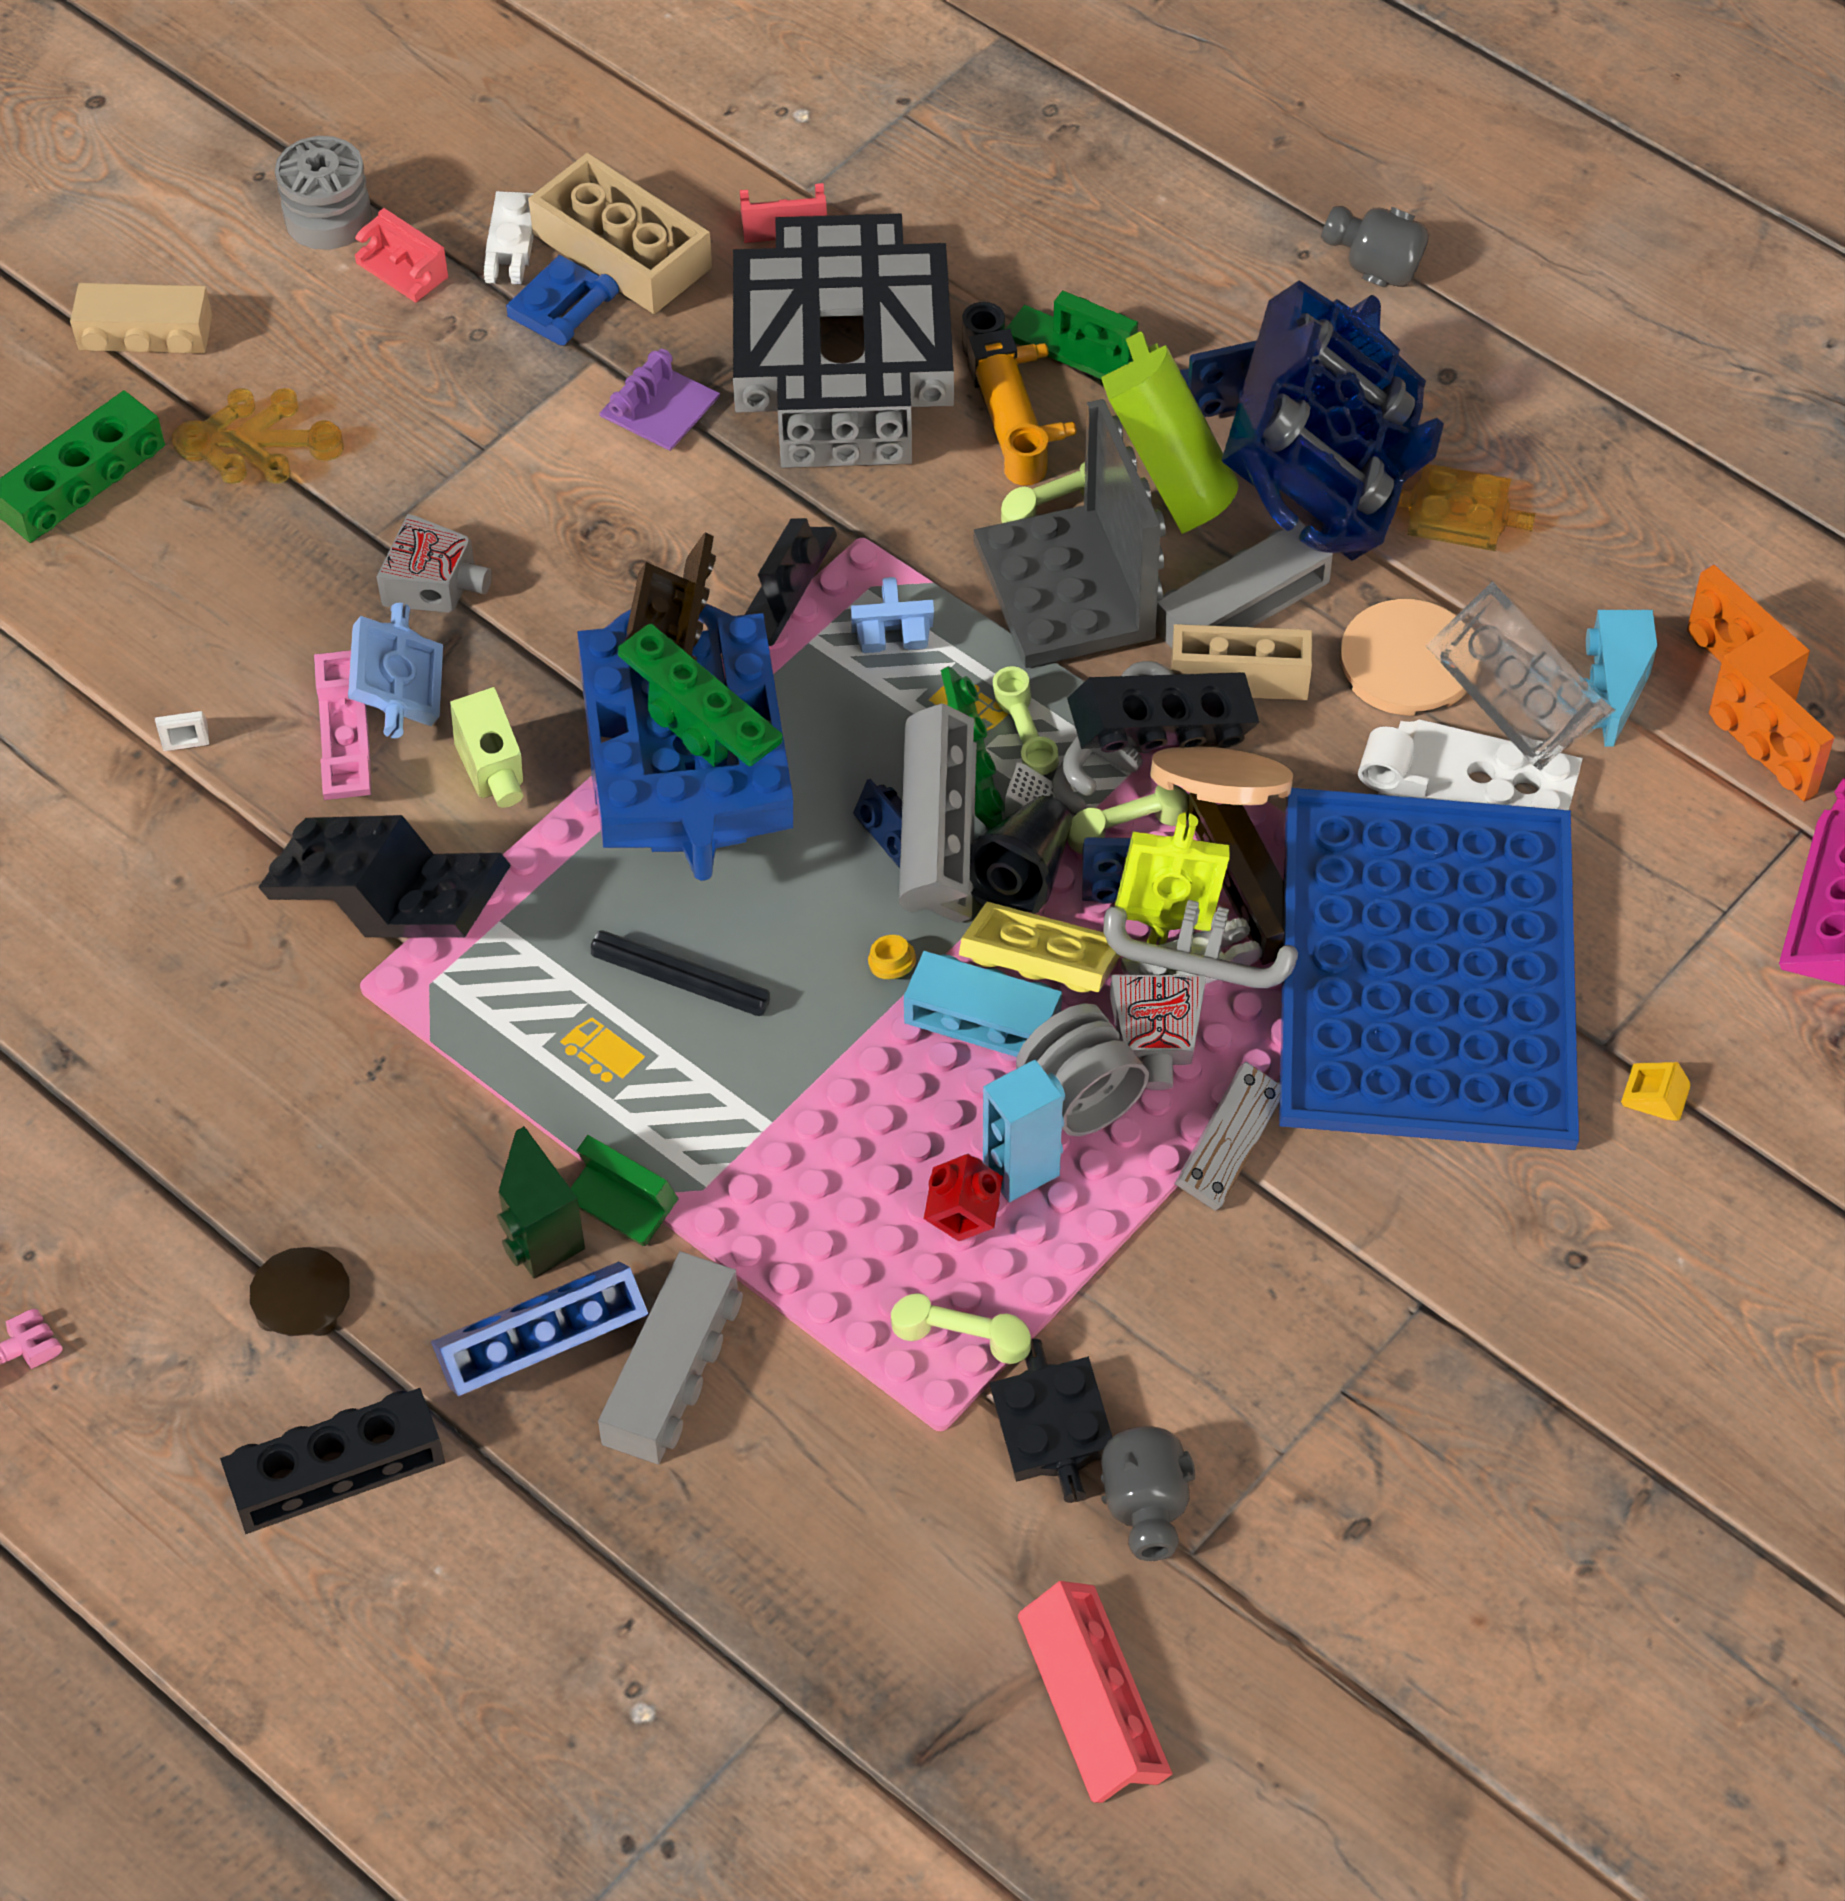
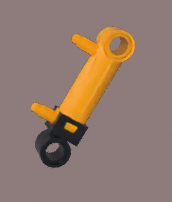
(995, 370)

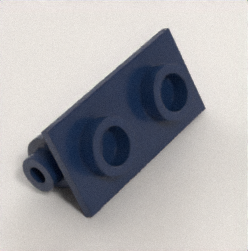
(881, 814)

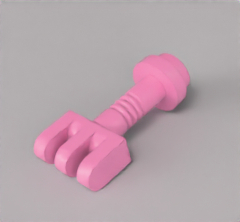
(29, 1339)

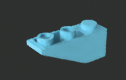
(1623, 658)

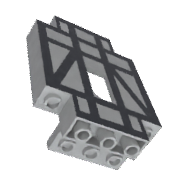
(842, 269)

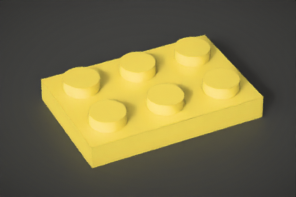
(1039, 947)

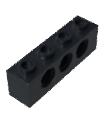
(1163, 711)
(319, 1482)

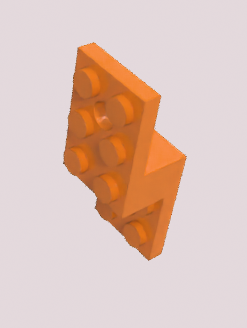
(1759, 683)

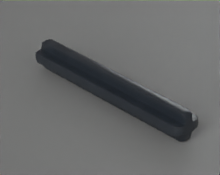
(680, 973)

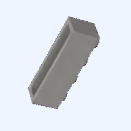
(1247, 586)
(669, 1358)

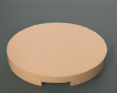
(1389, 658)
(1221, 774)

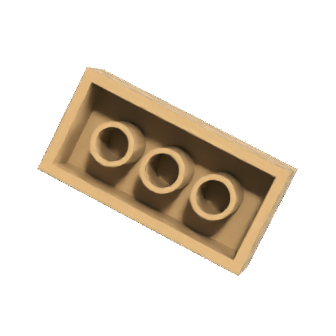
(620, 232)

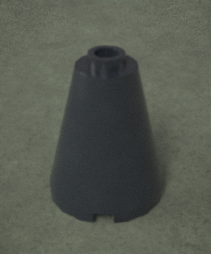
(1021, 856)

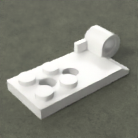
(1437, 759)

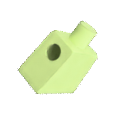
(488, 747)

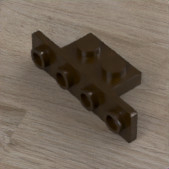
(674, 601)

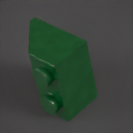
(537, 1209)

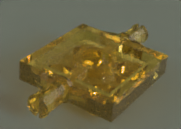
(1461, 507)

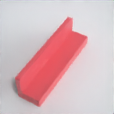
(1092, 1690)

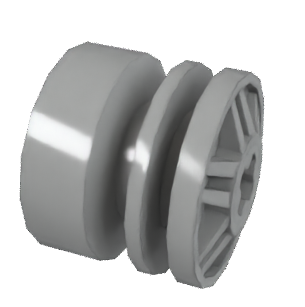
(323, 192)
(1093, 1066)

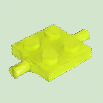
(1167, 873)

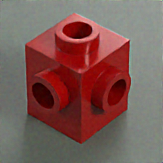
(963, 1197)

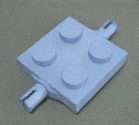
(396, 670)

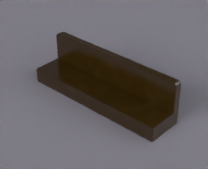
(1250, 876)

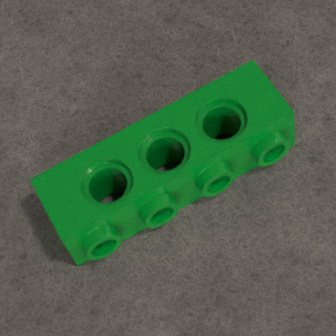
(78, 465)

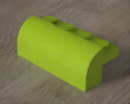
(1170, 434)

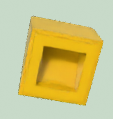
(1657, 1089)

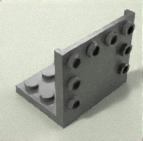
(1084, 572)

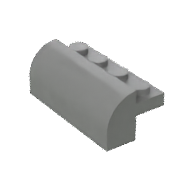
(938, 812)

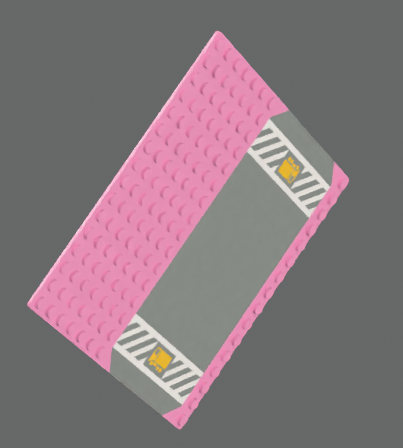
(819, 1123)

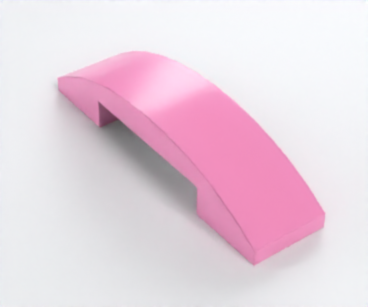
(343, 730)

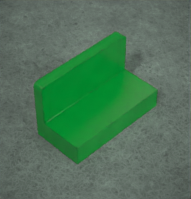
(622, 1192)

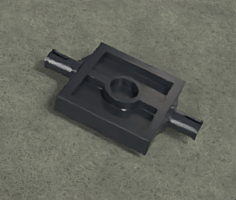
(1052, 1420)

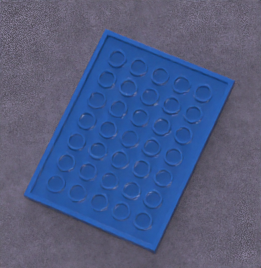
(1429, 970)

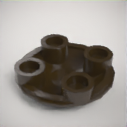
(300, 1292)

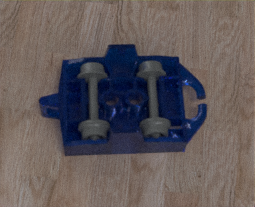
(1330, 420)

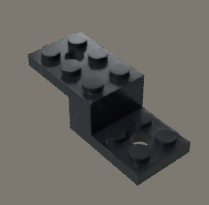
(384, 876)

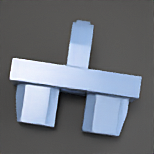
(873, 620)

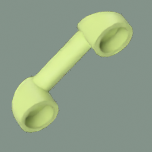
(1023, 501)
(1013, 696)
(1094, 822)
(1007, 1333)

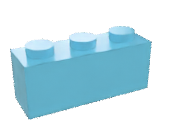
(977, 1003)
(1023, 1128)

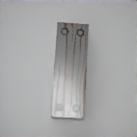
(1230, 1136)

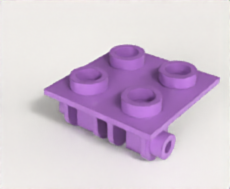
(659, 402)

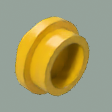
(891, 957)

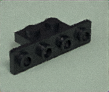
(789, 573)

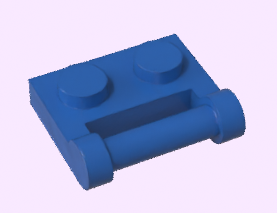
(553, 292)

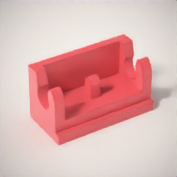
(759, 218)
(401, 256)

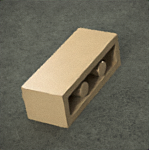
(141, 318)
(1272, 658)

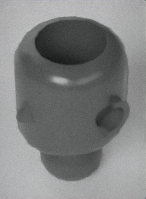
(1382, 245)
(1147, 1487)

